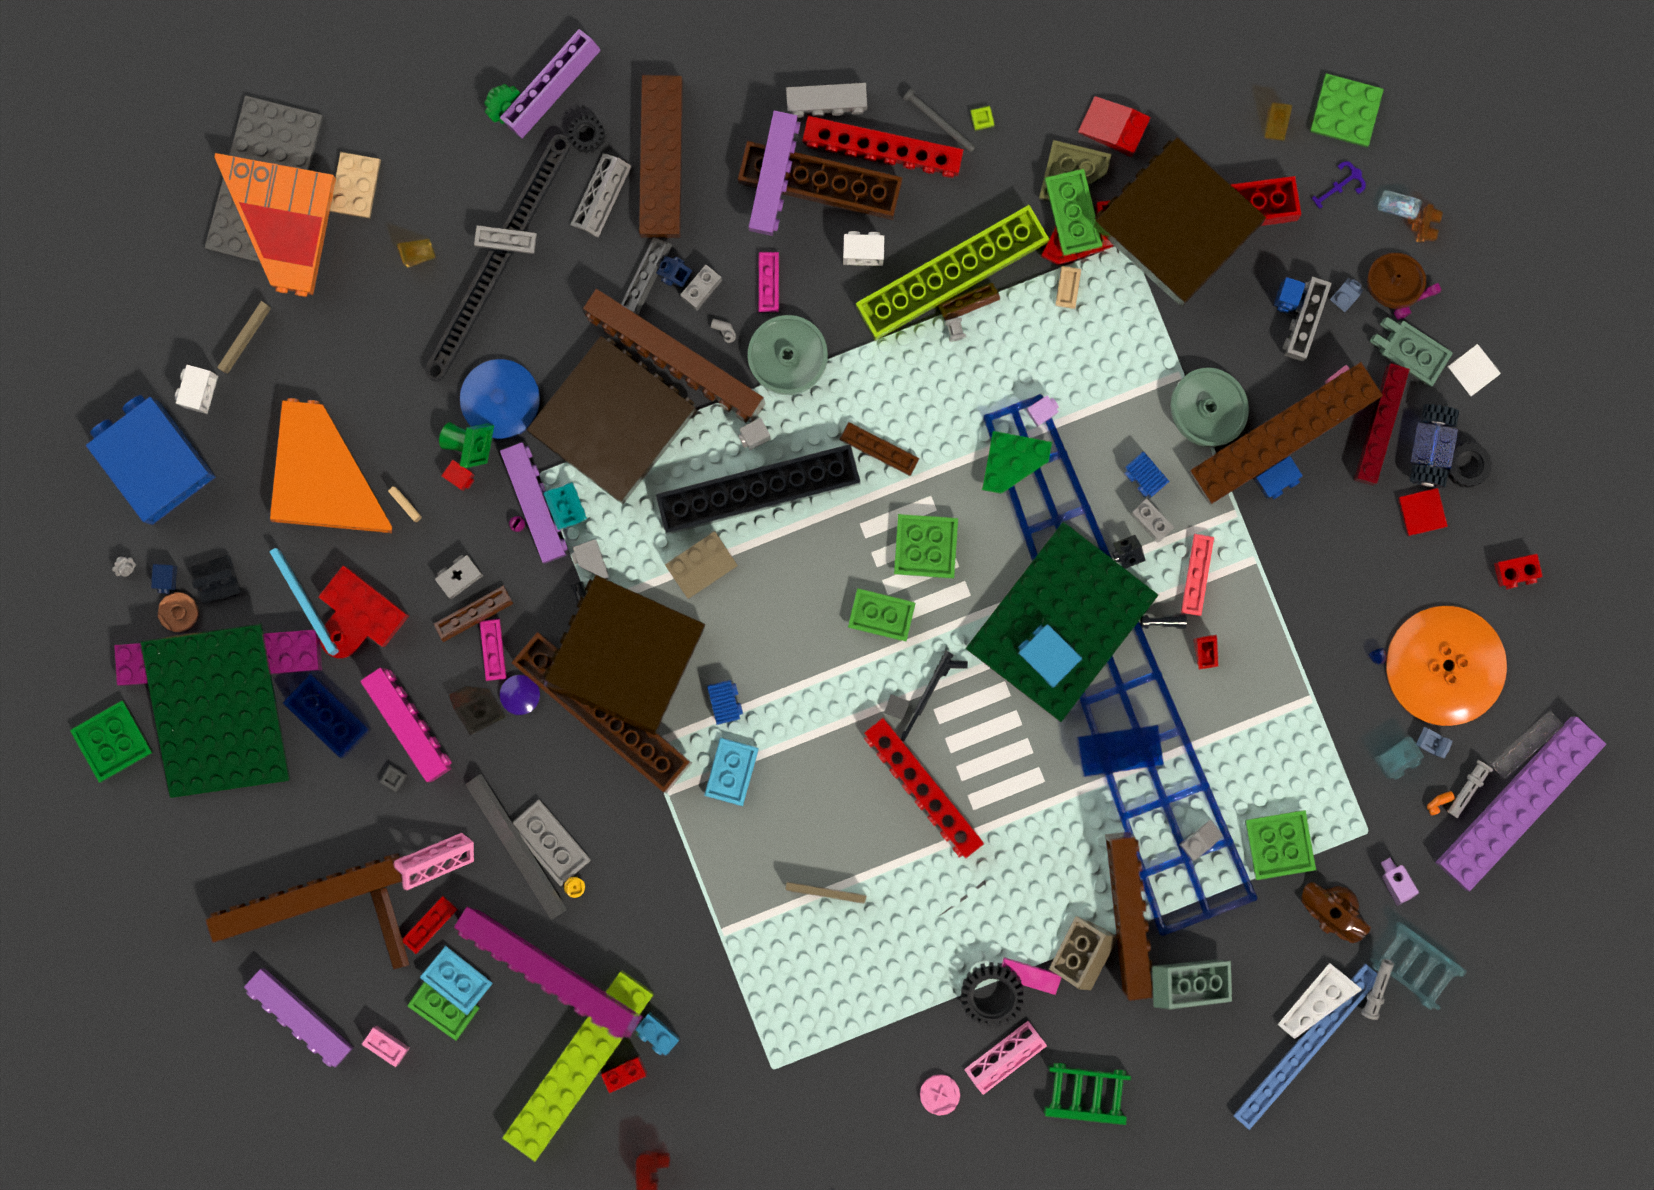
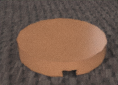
(178, 612)

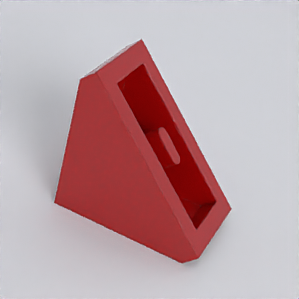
(1206, 651)

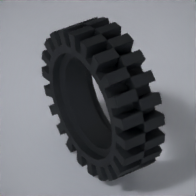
(995, 1016)

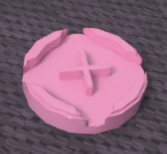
(939, 1094)

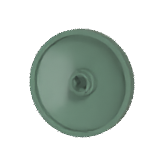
(787, 355)
(1209, 407)

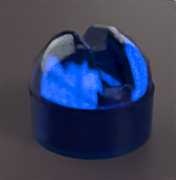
(1378, 656)

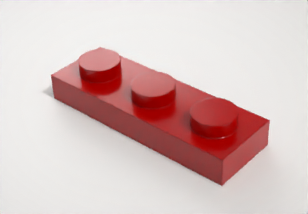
(429, 924)

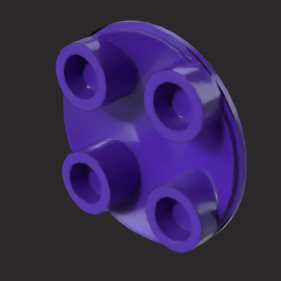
(519, 695)

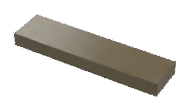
(244, 337)
(825, 892)

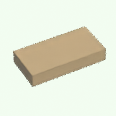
(1068, 287)
(405, 504)

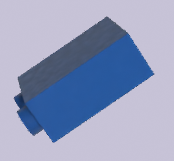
(149, 459)

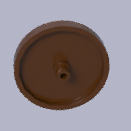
(1396, 280)

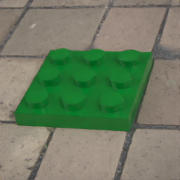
(111, 741)

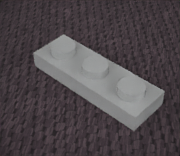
(505, 239)

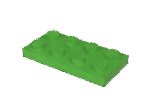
(1073, 212)

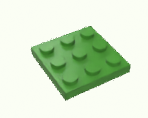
(1346, 110)
(926, 546)
(1280, 845)

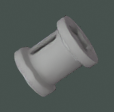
(955, 329)

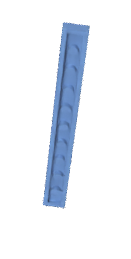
(1302, 1052)

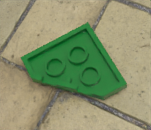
(1012, 460)

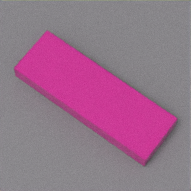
(768, 281)
(493, 650)
(1034, 976)

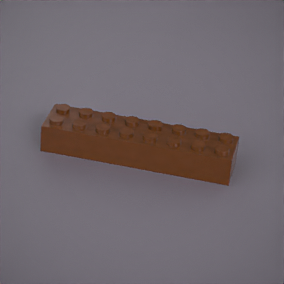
(661, 156)
(829, 182)
(1129, 915)

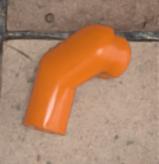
(1439, 800)

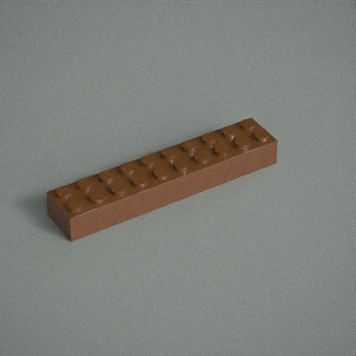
(674, 356)
(1285, 433)
(644, 751)
(304, 899)

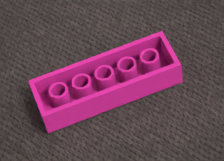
(406, 724)

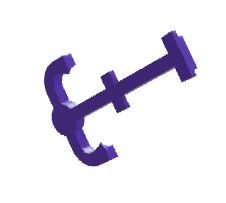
(1355, 174)

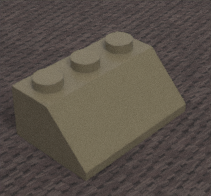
(701, 565)
(1083, 953)

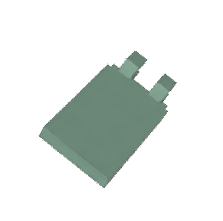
(1412, 350)

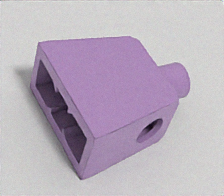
(1402, 890)

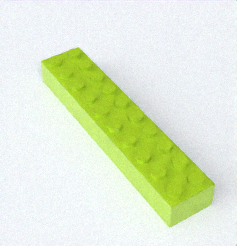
(952, 272)
(572, 1074)

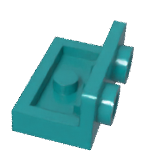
(565, 506)

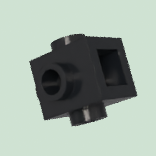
(1128, 552)

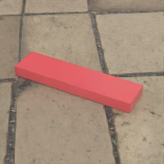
(1197, 575)

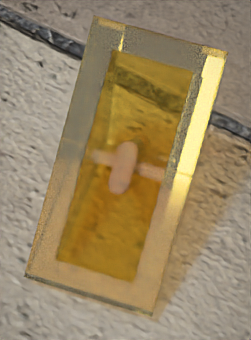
(1277, 121)
(416, 252)

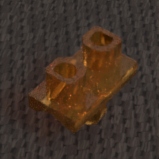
(1425, 232)

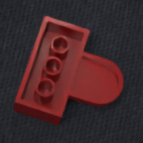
(358, 613)

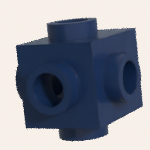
(673, 271)

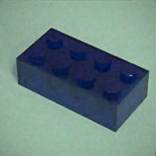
(327, 716)
(1119, 750)

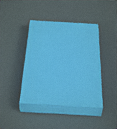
(731, 771)
(456, 980)

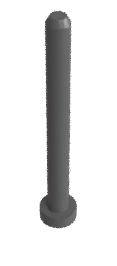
(938, 120)

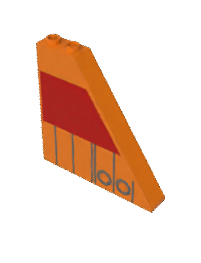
(283, 216)

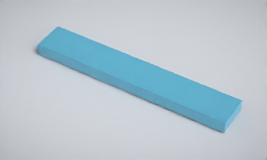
(304, 601)

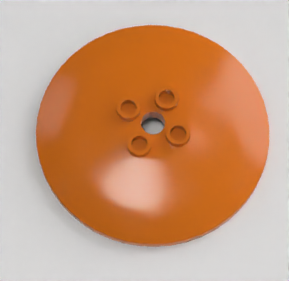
(1418, 673)

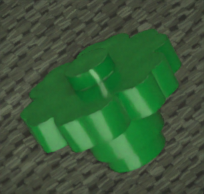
(499, 100)

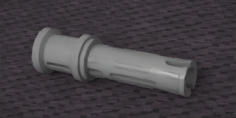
(1474, 781)
(1375, 997)

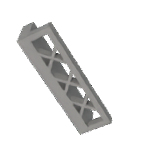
(603, 195)

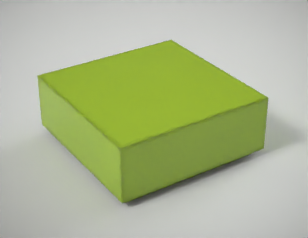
(982, 118)

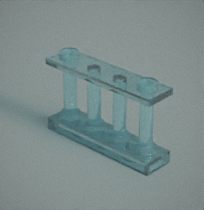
(1436, 957)

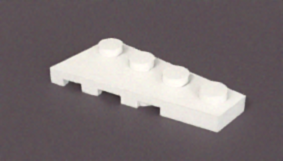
(1319, 1000)

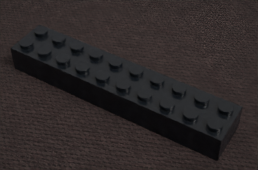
(758, 489)

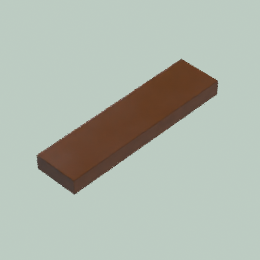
(879, 449)
(473, 613)
(390, 928)

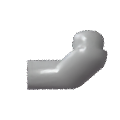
(725, 328)

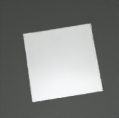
(1474, 370)

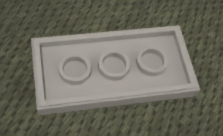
(550, 842)

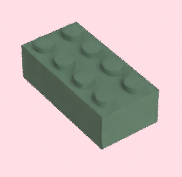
(1192, 984)

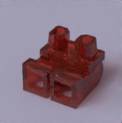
(647, 1164)

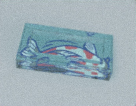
(1400, 204)

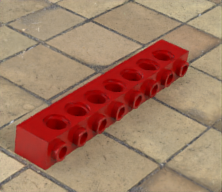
(815, 126)
(972, 840)

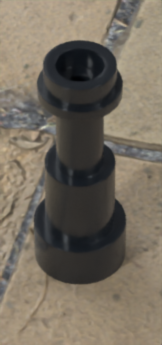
(1178, 620)

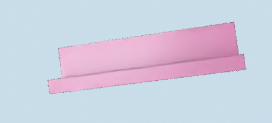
(435, 855)
(1008, 1060)

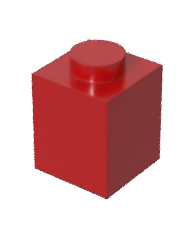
(458, 476)

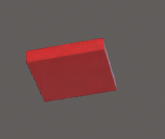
(1422, 512)

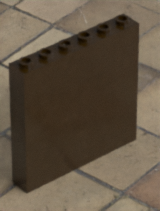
(1178, 221)
(612, 419)
(623, 654)

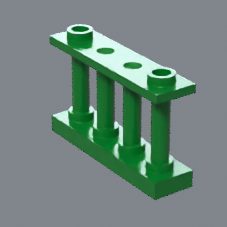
(1075, 1110)

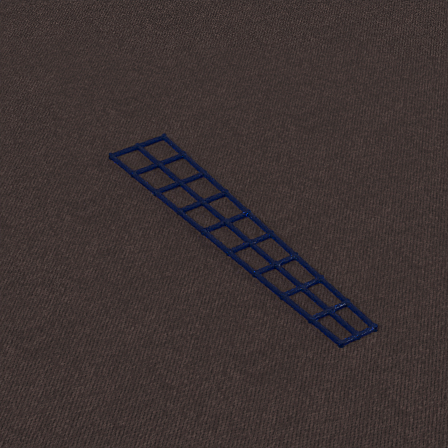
(1121, 689)

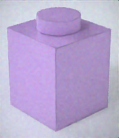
(1043, 410)

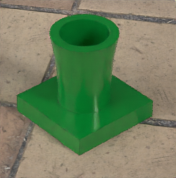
(472, 442)

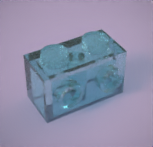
(1399, 758)

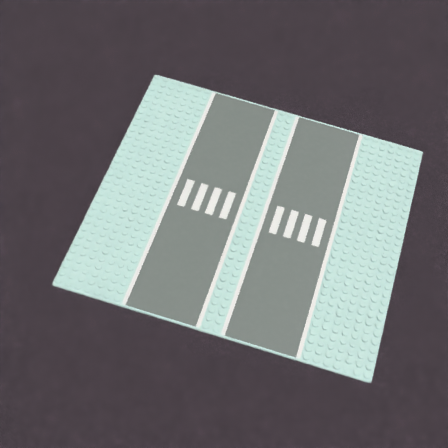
(811, 686)

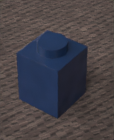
(164, 578)

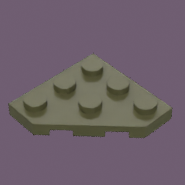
(1069, 158)

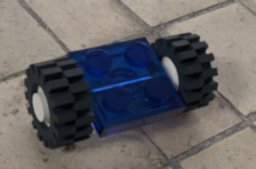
(1434, 445)

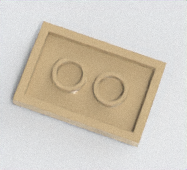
(355, 185)

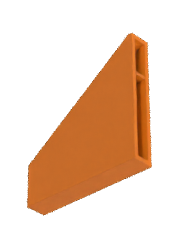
(318, 476)

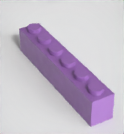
(550, 83)
(773, 173)
(533, 502)
(298, 1017)

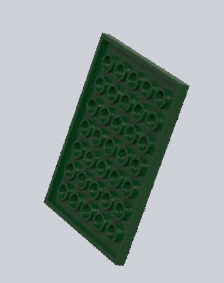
(1082, 599)
(215, 710)

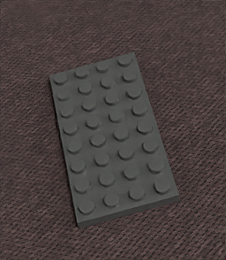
(267, 135)

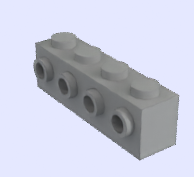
(827, 99)
(1307, 319)

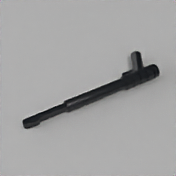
(941, 670)

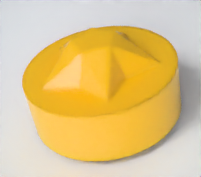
(574, 887)

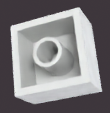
(863, 249)
(196, 389)

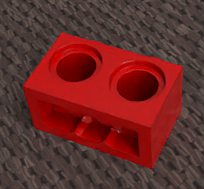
(1517, 567)
(624, 1074)

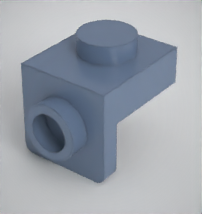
(1347, 294)
(1434, 743)

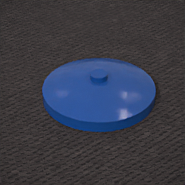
(500, 395)

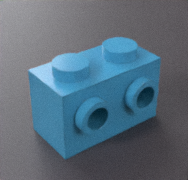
(657, 1034)

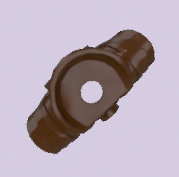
(1321, 901)

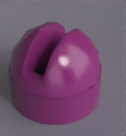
(521, 525)

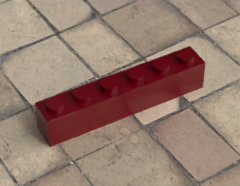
(1381, 424)

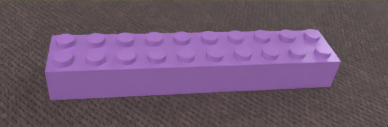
(1520, 803)

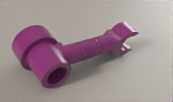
(1430, 291)

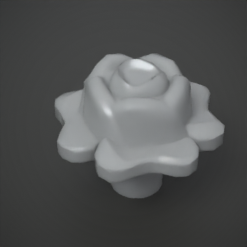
(123, 566)

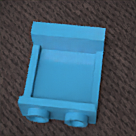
(1049, 654)

